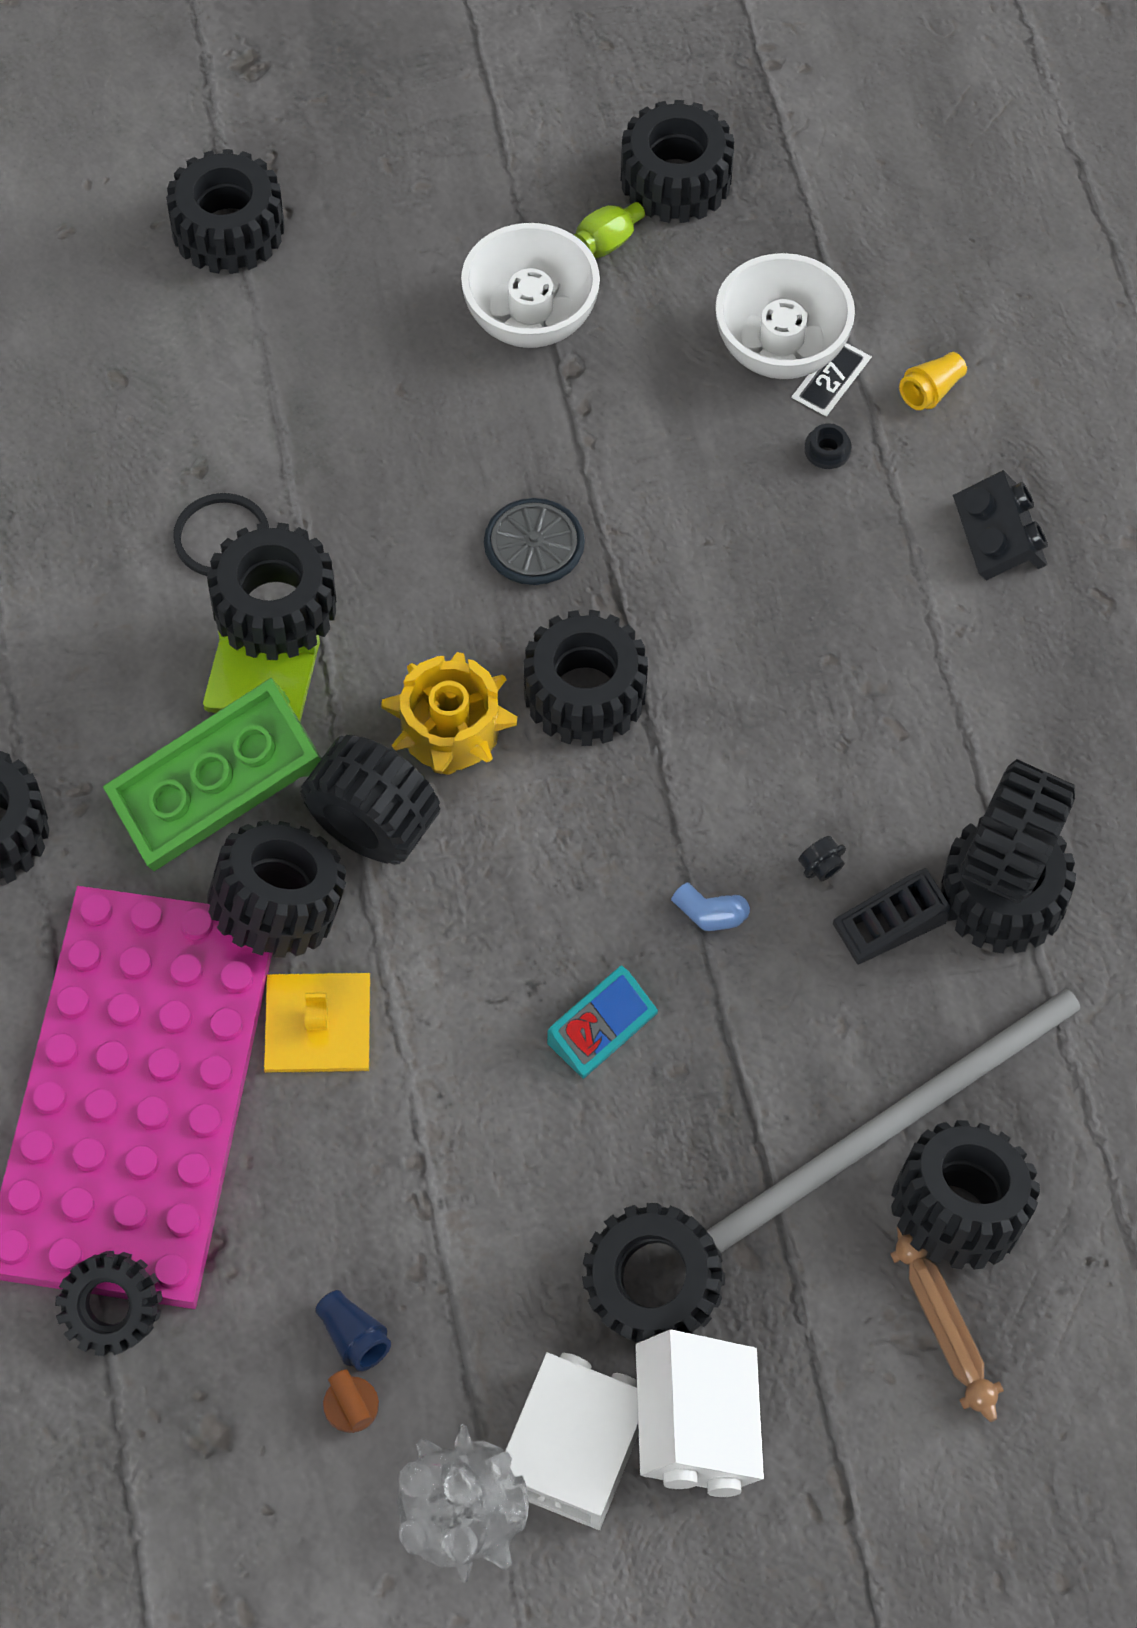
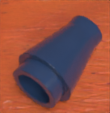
(355, 1333)

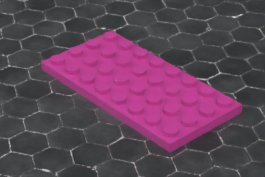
(131, 1095)

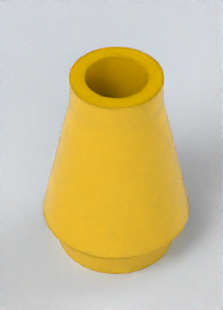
(930, 382)

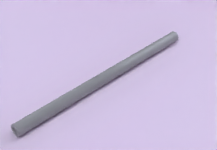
(893, 1120)

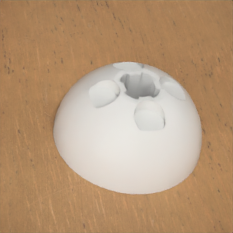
(530, 284)
(784, 315)

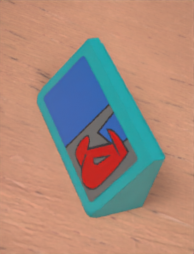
(601, 1022)

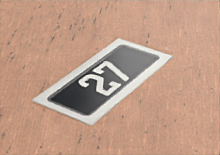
(826, 386)

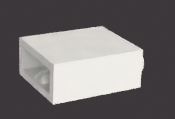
(698, 1413)
(575, 1438)

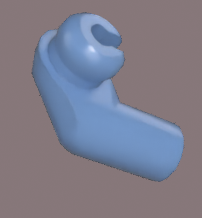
(711, 913)

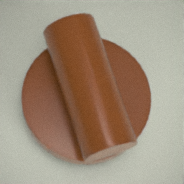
(350, 1402)

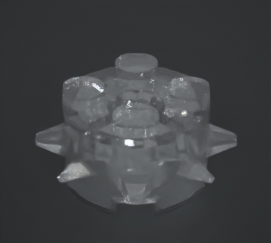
(461, 1504)

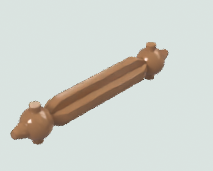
(949, 1328)

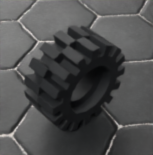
(78, 1314)

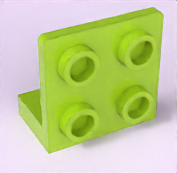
(237, 674)

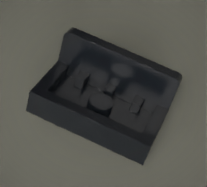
(1000, 525)

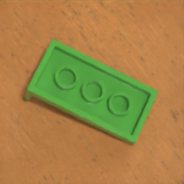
(212, 774)

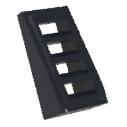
(902, 892)

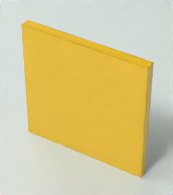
(317, 1022)

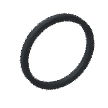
(200, 503)

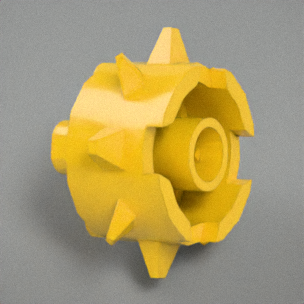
(449, 713)

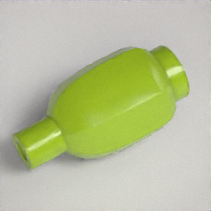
(608, 228)

